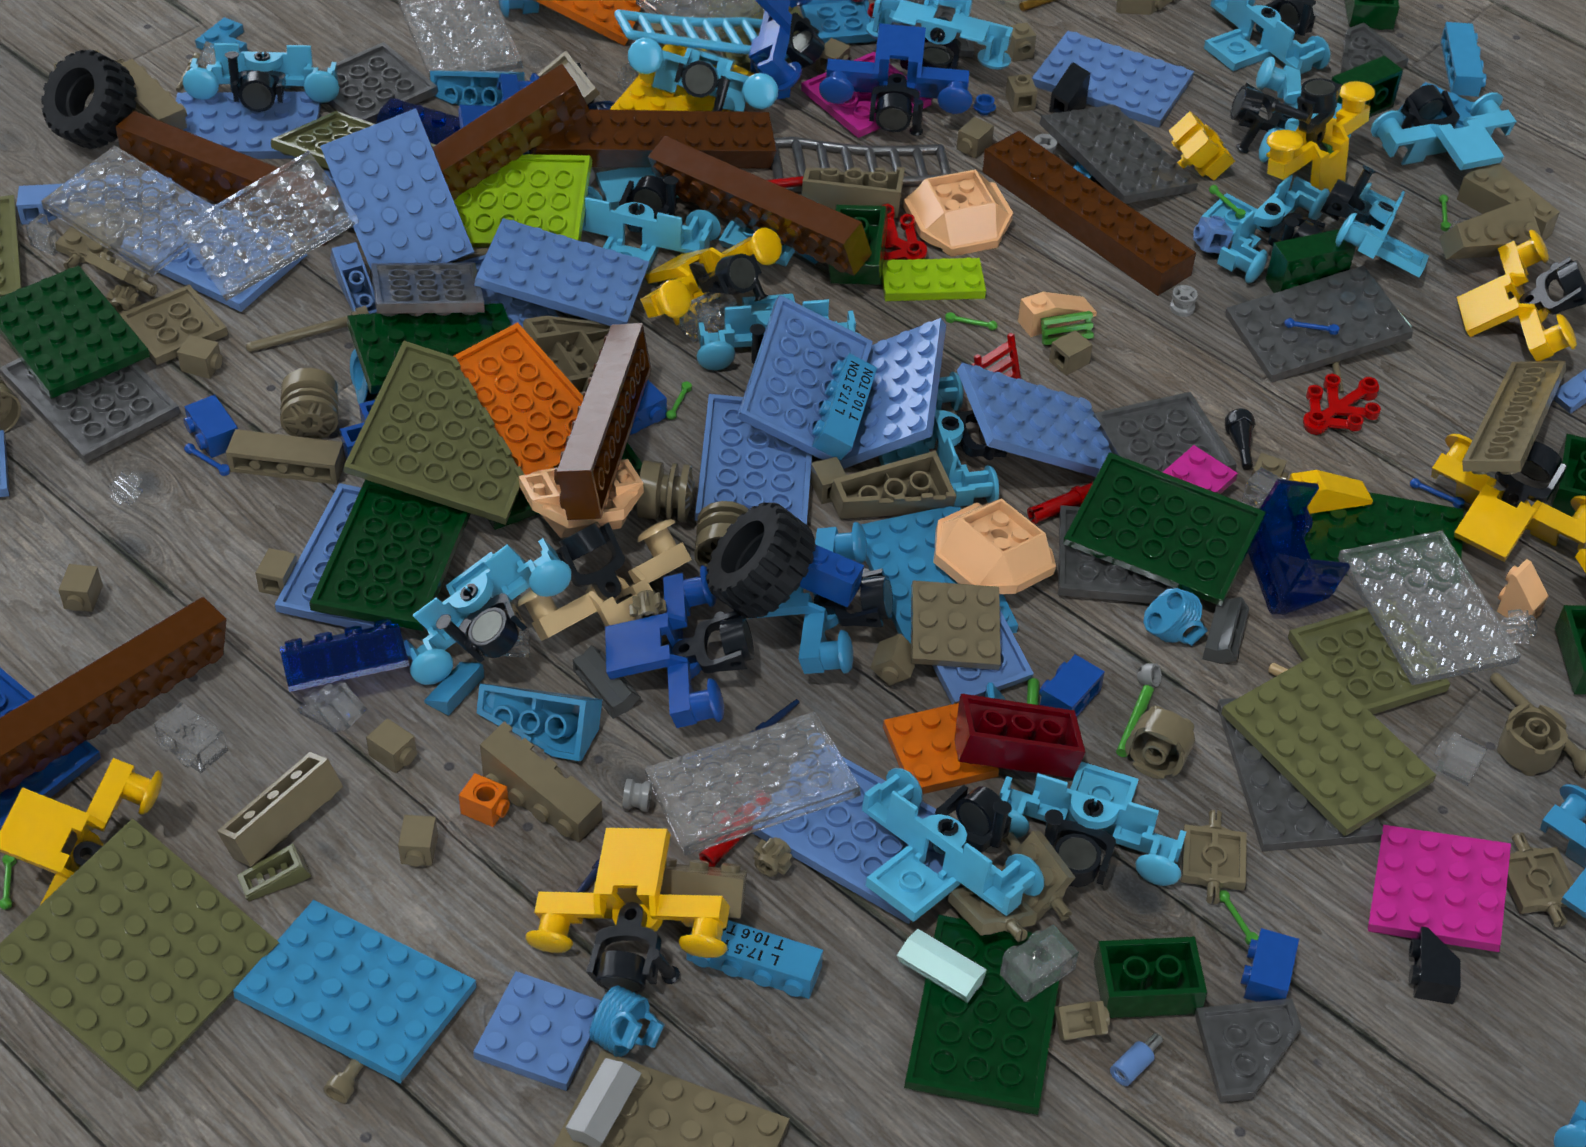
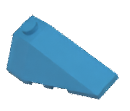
(470, 86)
(551, 720)

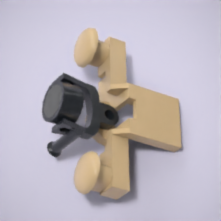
(666, 557)

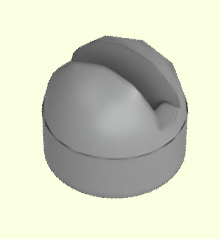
(1149, 674)

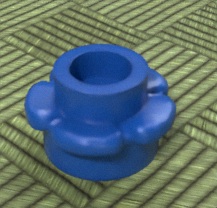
(984, 104)

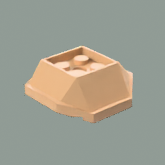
(959, 212)
(544, 499)
(993, 548)

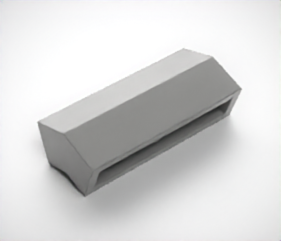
(602, 1102)

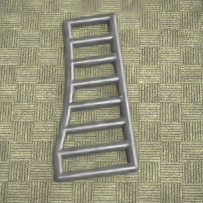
(869, 151)

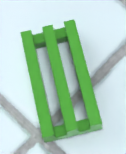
(1088, 325)

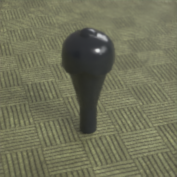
(1240, 424)

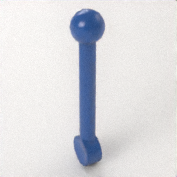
(1333, 329)
(224, 469)
(1457, 502)

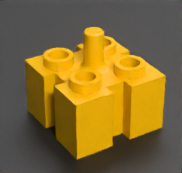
(1200, 147)

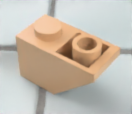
(1523, 591)

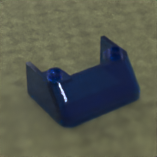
(1280, 555)

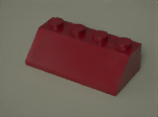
(1018, 736)

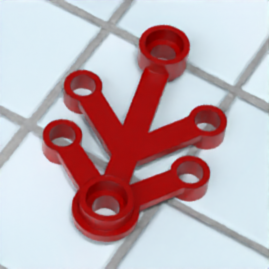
(905, 247)
(1318, 421)

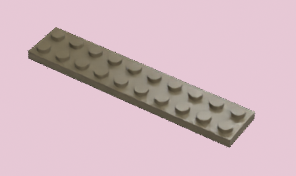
(1514, 417)

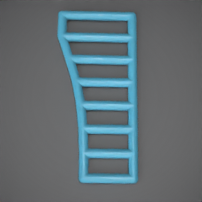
(687, 24)

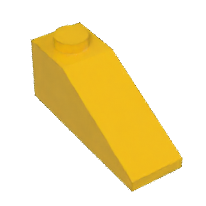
(1334, 491)

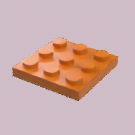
(927, 749)

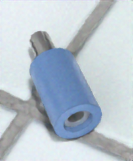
(1135, 1060)

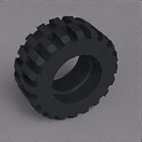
(69, 89)
(760, 560)

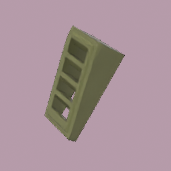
(281, 860)

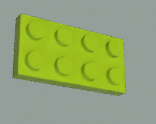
(933, 279)

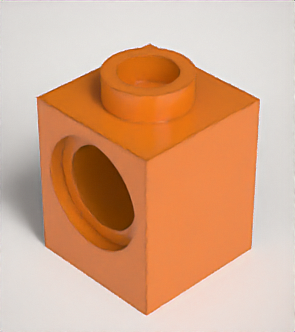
(484, 800)

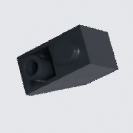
(1070, 90)
(1435, 968)

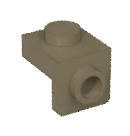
(1082, 1019)

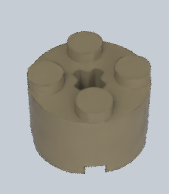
(1532, 738)
(1160, 742)

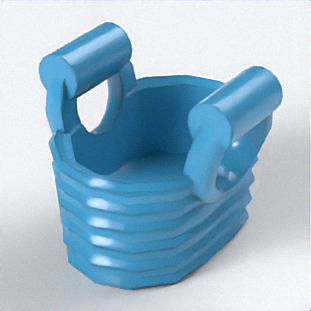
(1173, 614)
(617, 1024)

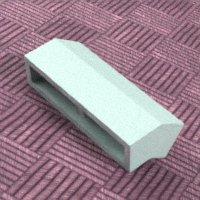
(942, 965)

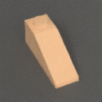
(1049, 305)

